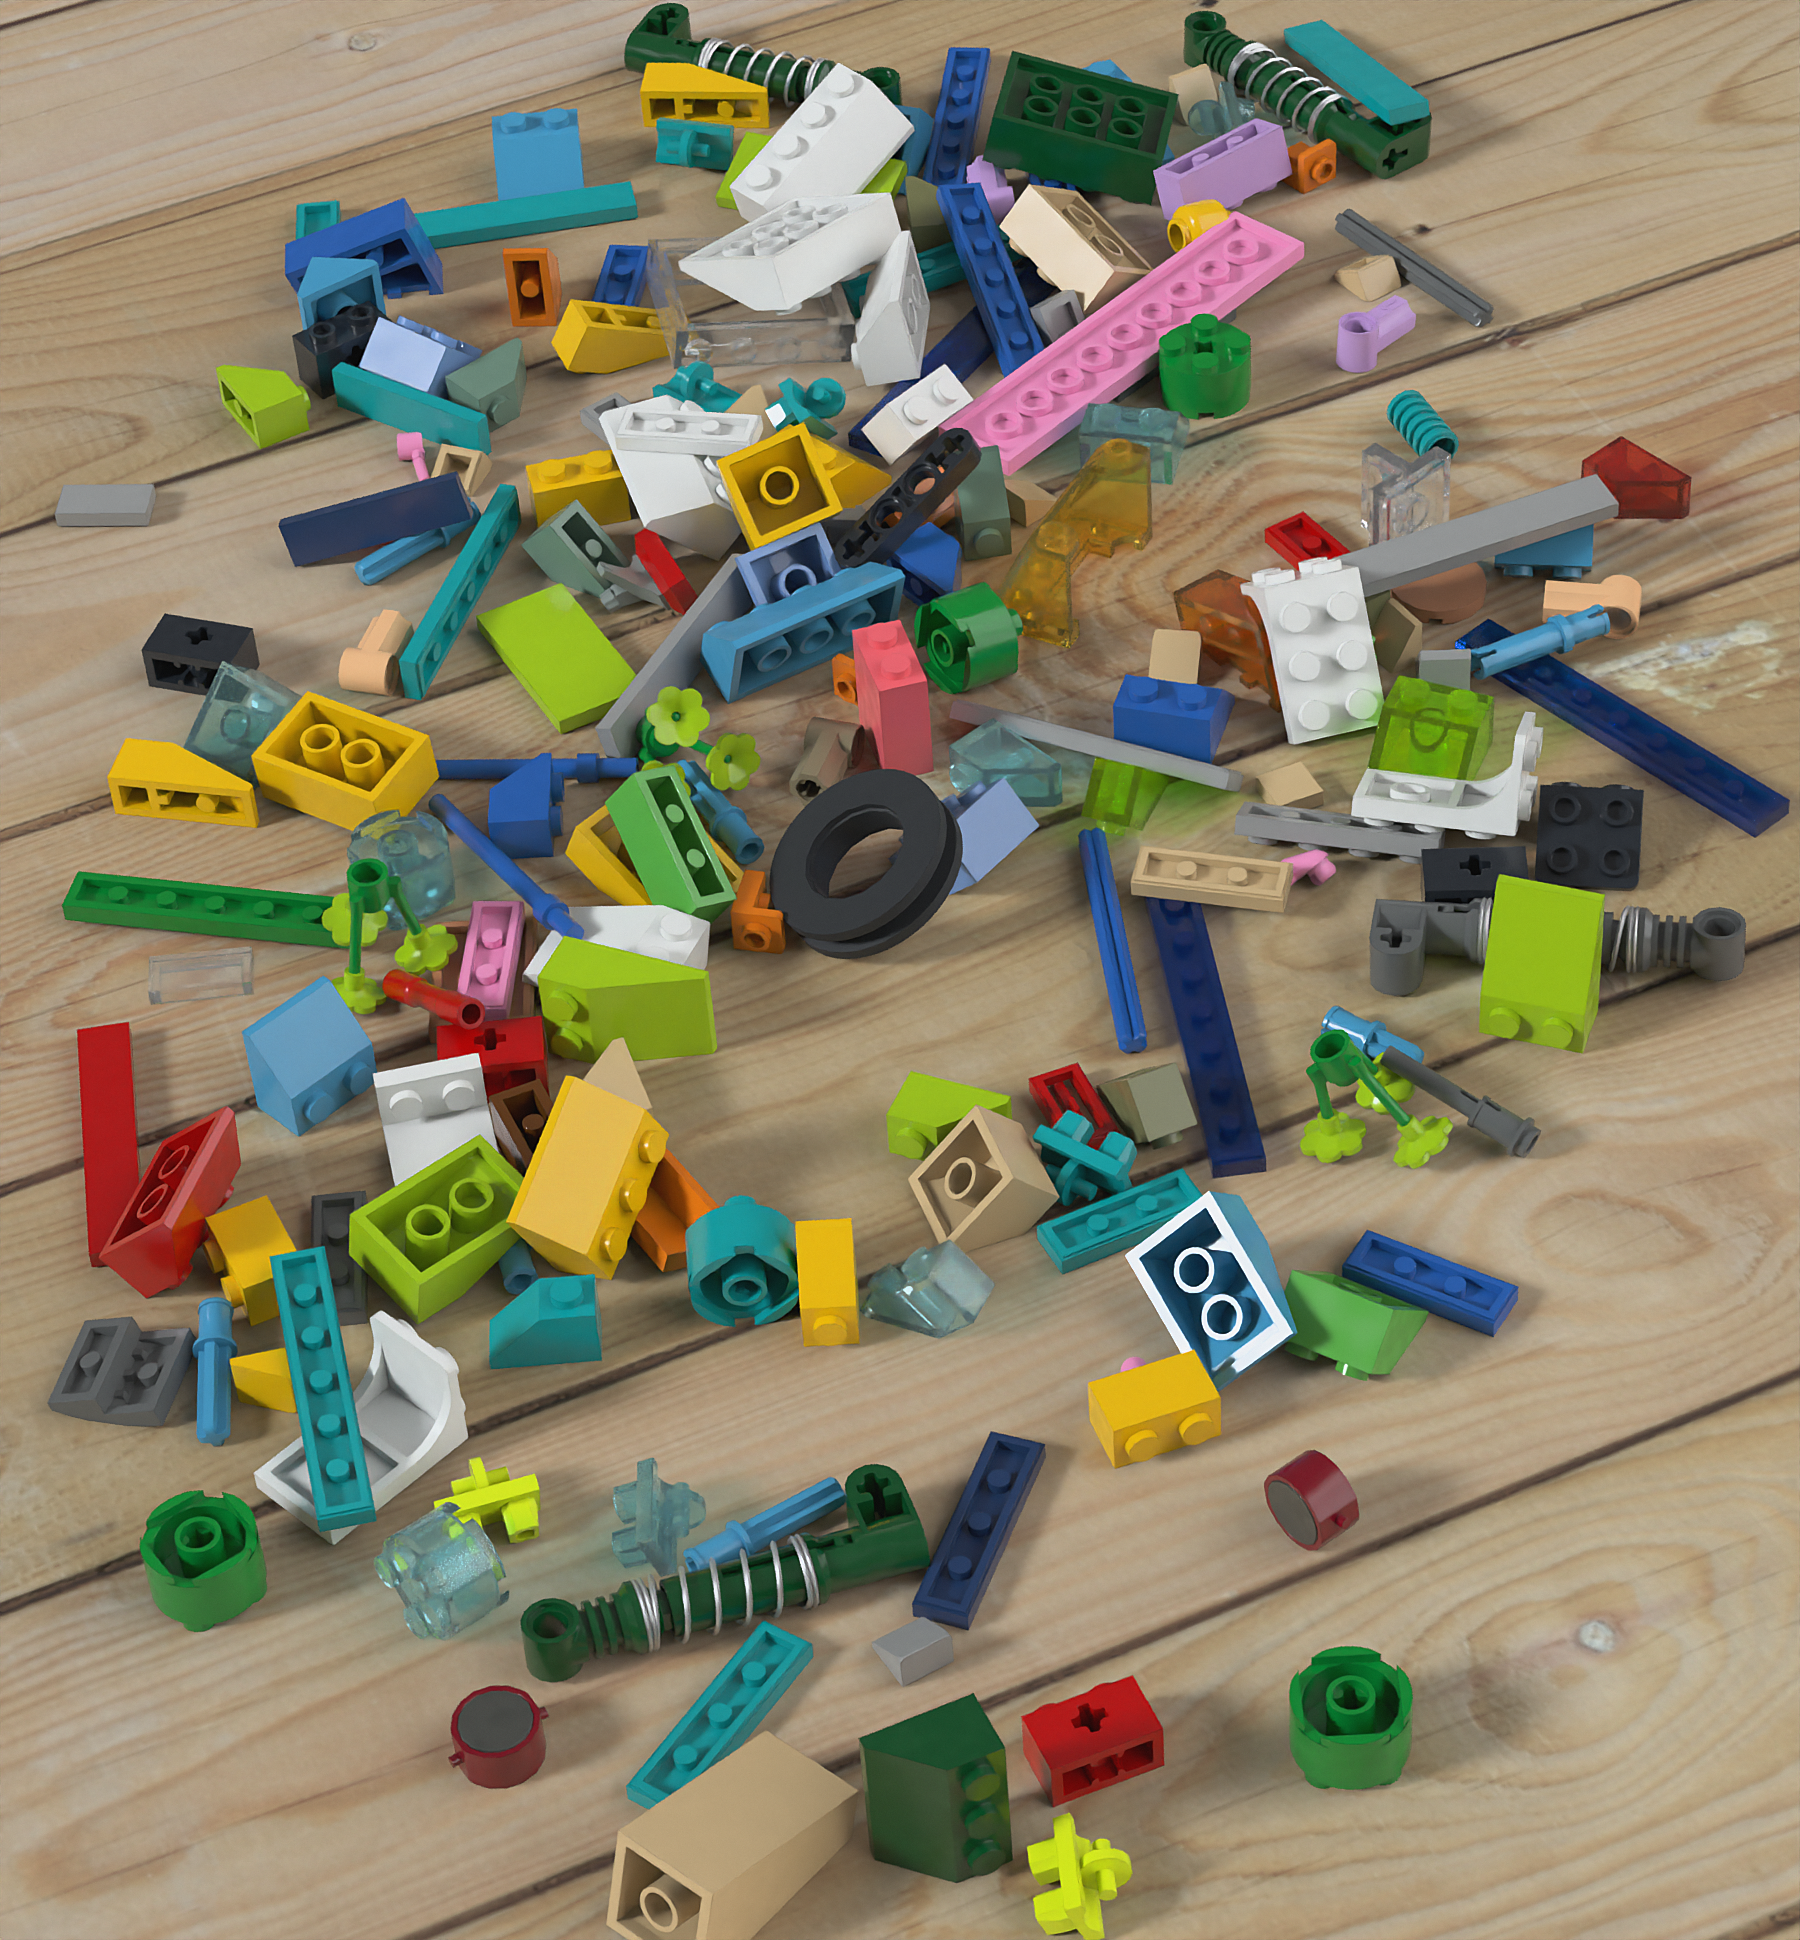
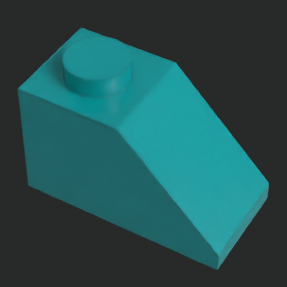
(548, 1325)

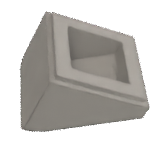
(915, 1650)

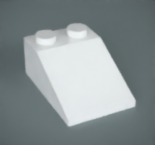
(637, 929)

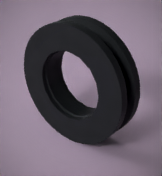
(904, 895)

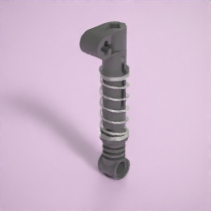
(1409, 930)

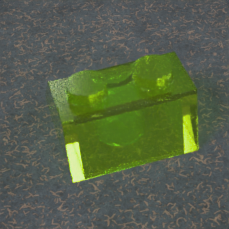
(1433, 730)

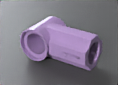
(994, 186)
(1365, 334)

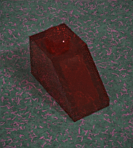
(1640, 481)

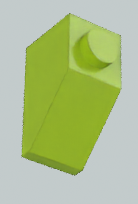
(264, 403)
(930, 1109)

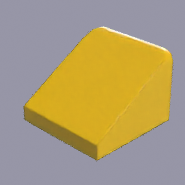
(265, 1380)

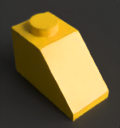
(827, 1282)

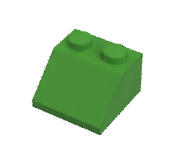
(1349, 1323)

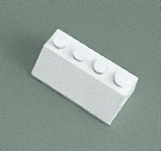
(825, 147)
(674, 491)

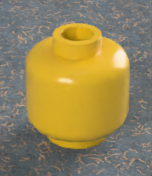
(1194, 220)

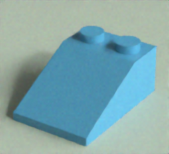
(1216, 1286)

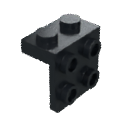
(1589, 836)

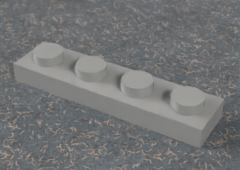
(1320, 829)

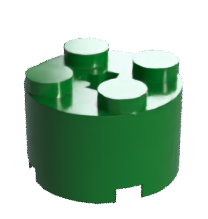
(1205, 368)
(968, 638)
(203, 1559)
(1350, 1719)

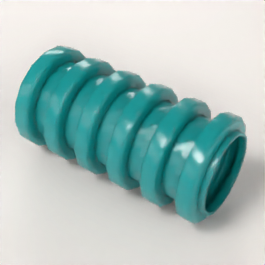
(1420, 424)

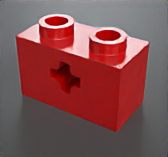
(508, 1050)
(1092, 1740)

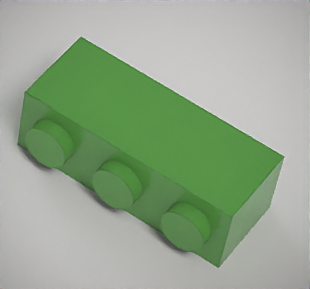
(670, 844)

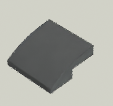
(123, 1373)

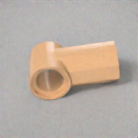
(1616, 594)
(375, 662)

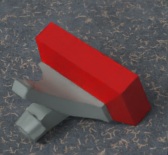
(650, 577)

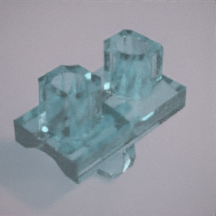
(1220, 117)
(660, 1515)

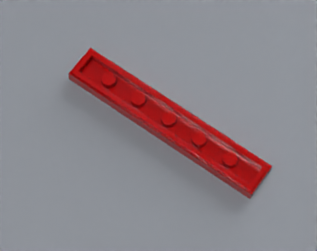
(107, 1128)

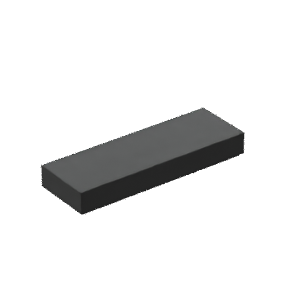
(331, 1229)

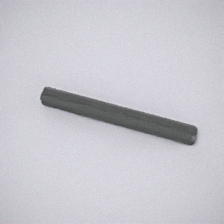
(1415, 268)

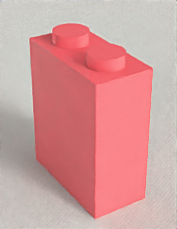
(893, 698)

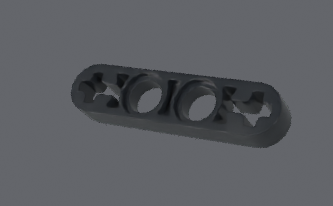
(914, 507)

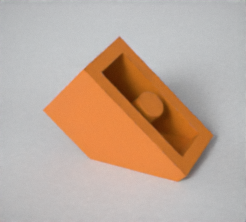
(532, 286)

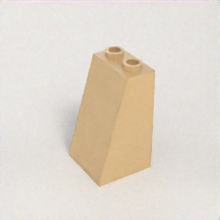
(729, 1846)

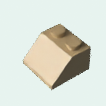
(983, 1182)

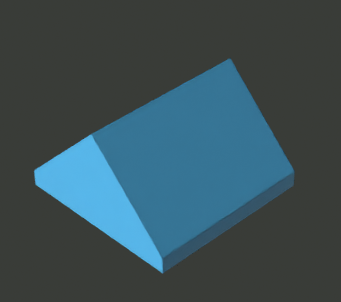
(337, 285)

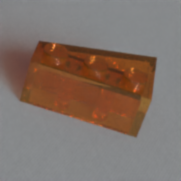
(1229, 629)

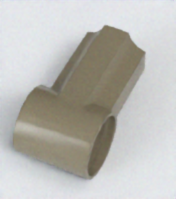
(828, 752)

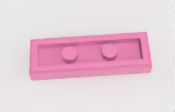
(492, 955)

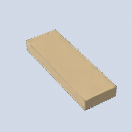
(1212, 879)

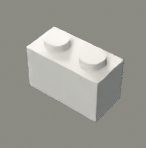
(916, 414)

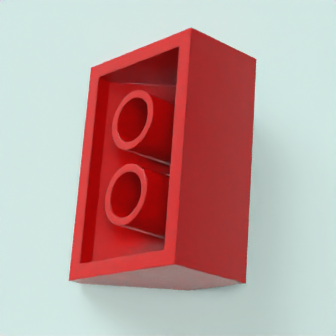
(169, 1207)

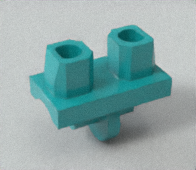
(694, 143)
(697, 385)
(798, 405)
(1079, 1168)

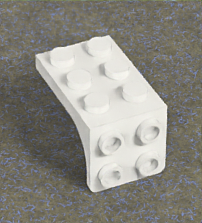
(1319, 647)
(1441, 803)
(406, 1420)

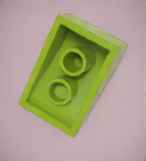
(1542, 964)
(611, 993)
(438, 1228)

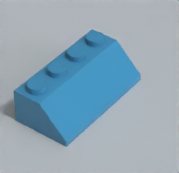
(799, 630)

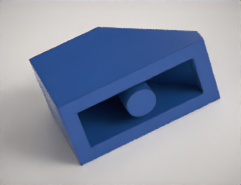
(929, 563)

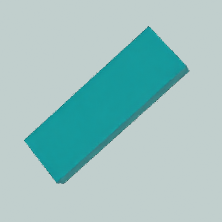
(1116, 1221)

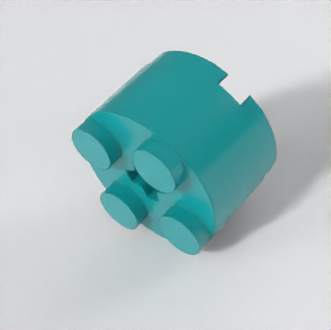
(742, 1263)

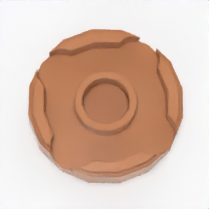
(1445, 596)

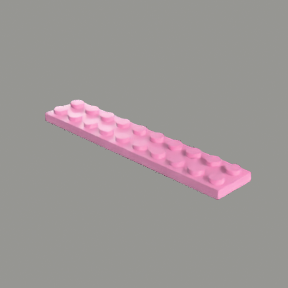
(1122, 339)

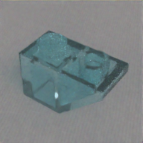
(929, 1292)

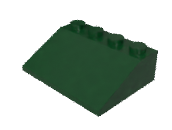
(1080, 128)

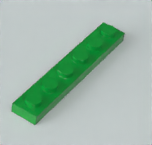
(199, 908)

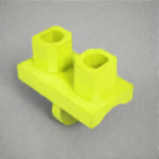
(494, 1498)
(1085, 1875)

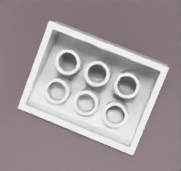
(798, 250)

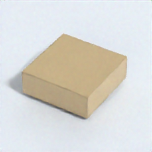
(1290, 787)

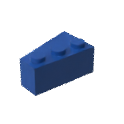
(383, 234)

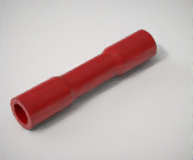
(447, 1004)

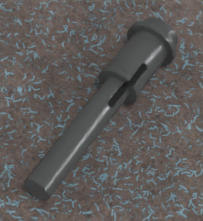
(1483, 1114)

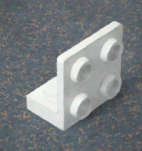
(431, 1111)

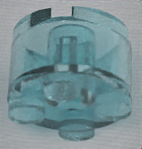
(415, 852)
(442, 1573)

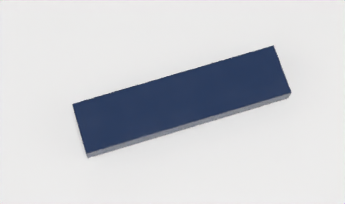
(376, 519)
(979, 1530)

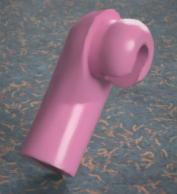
(1311, 863)

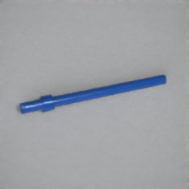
(586, 767)
(546, 907)

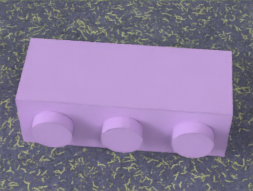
(1226, 168)

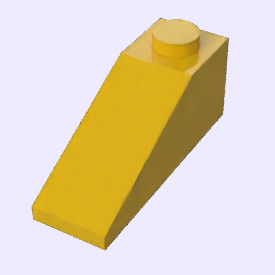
(701, 96)
(608, 337)
(176, 784)

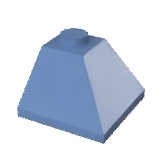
(788, 564)

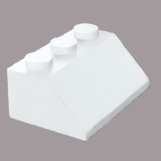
(892, 317)

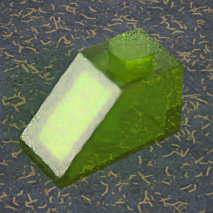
(1122, 795)

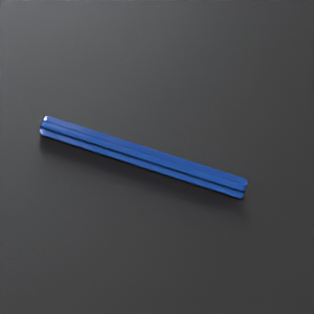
(1112, 941)

